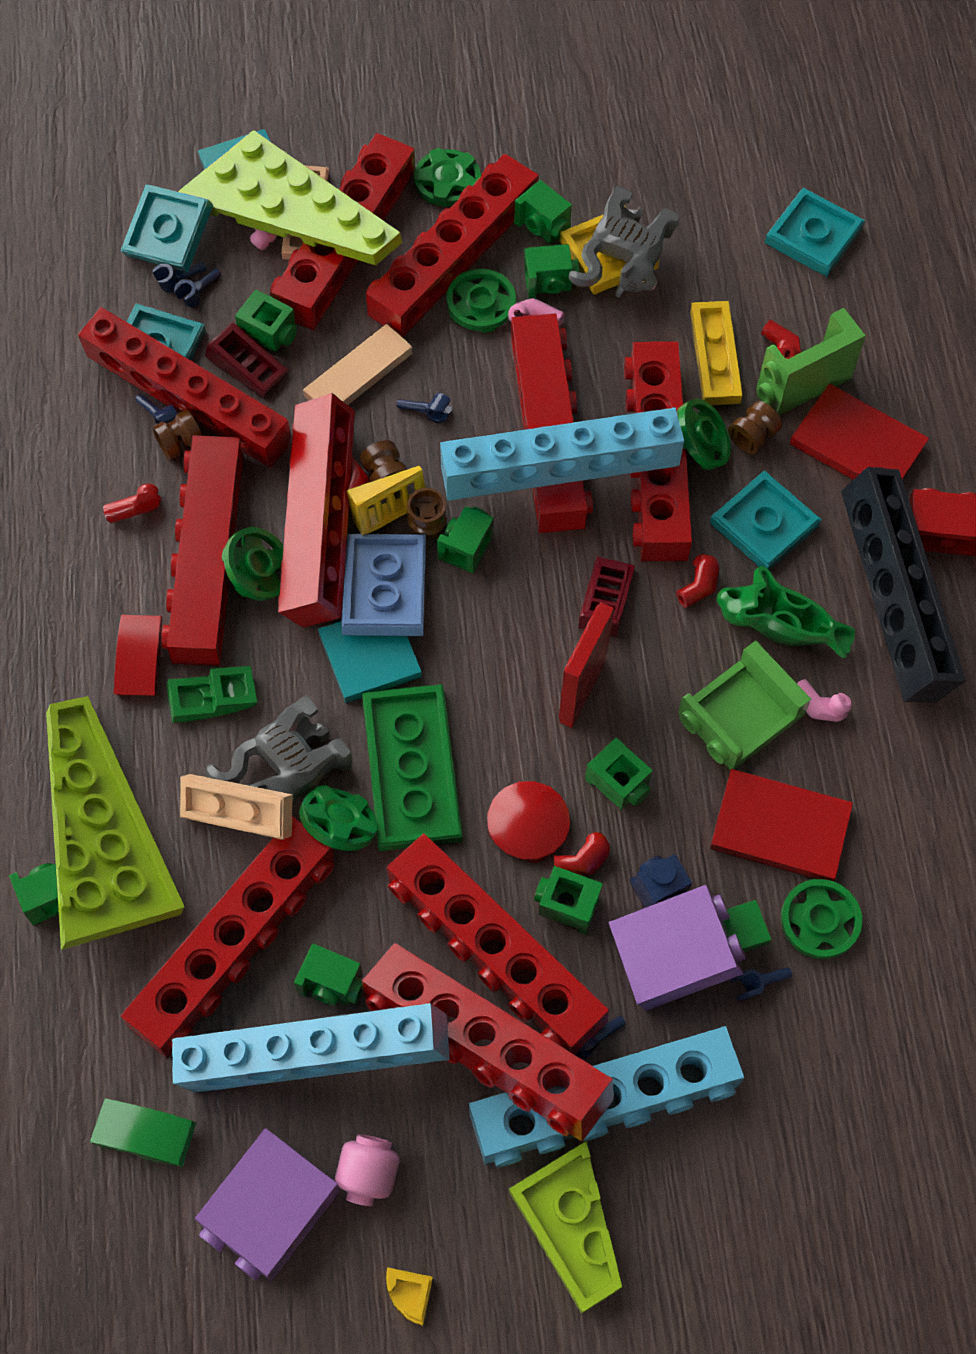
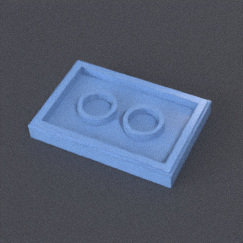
(384, 585)

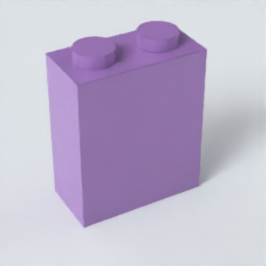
(677, 947)
(266, 1206)

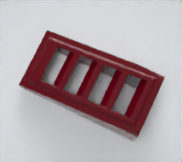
(245, 344)
(593, 588)

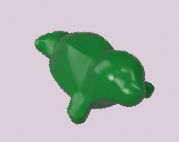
(783, 614)

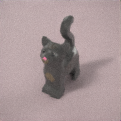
(625, 238)
(286, 750)

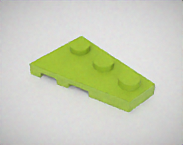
(569, 1223)

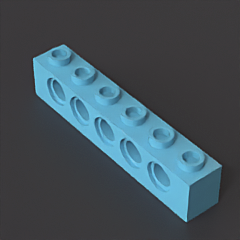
(561, 453)
(311, 1048)
(708, 1051)

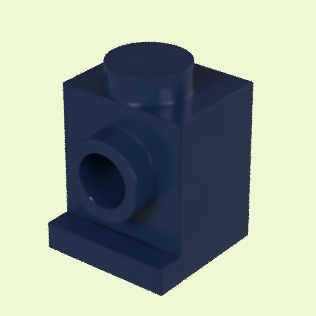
(660, 880)

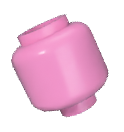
(367, 1169)

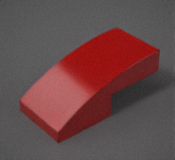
(137, 655)

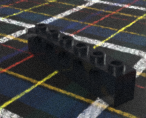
(902, 586)

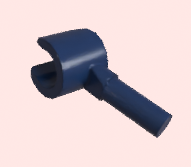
(169, 278)
(187, 286)
(436, 410)
(164, 415)
(756, 982)
(593, 1042)

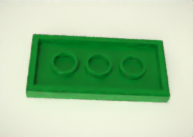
(411, 766)

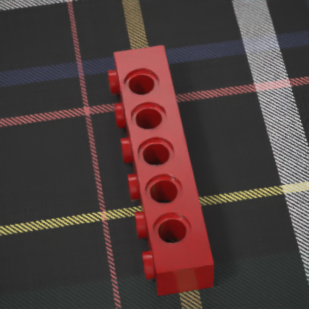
(376, 184)
(449, 246)
(186, 386)
(670, 537)
(426, 864)
(205, 945)
(550, 1065)

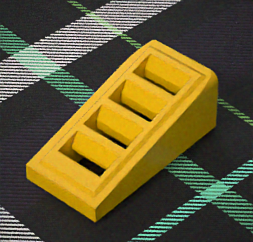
(372, 493)

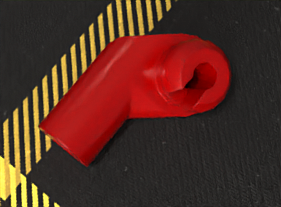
(785, 340)
(705, 581)
(588, 858)

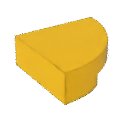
(409, 1293)

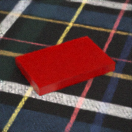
(856, 436)
(585, 664)
(781, 825)

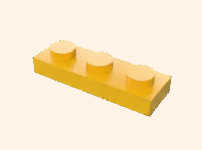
(716, 353)

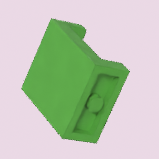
(796, 380)
(744, 707)

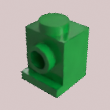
(543, 212)
(548, 269)
(267, 321)
(466, 539)
(619, 762)
(580, 889)
(37, 893)
(330, 977)

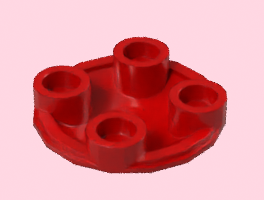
(528, 820)

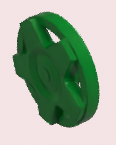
(446, 174)
(480, 300)
(704, 434)
(253, 564)
(339, 815)
(821, 919)

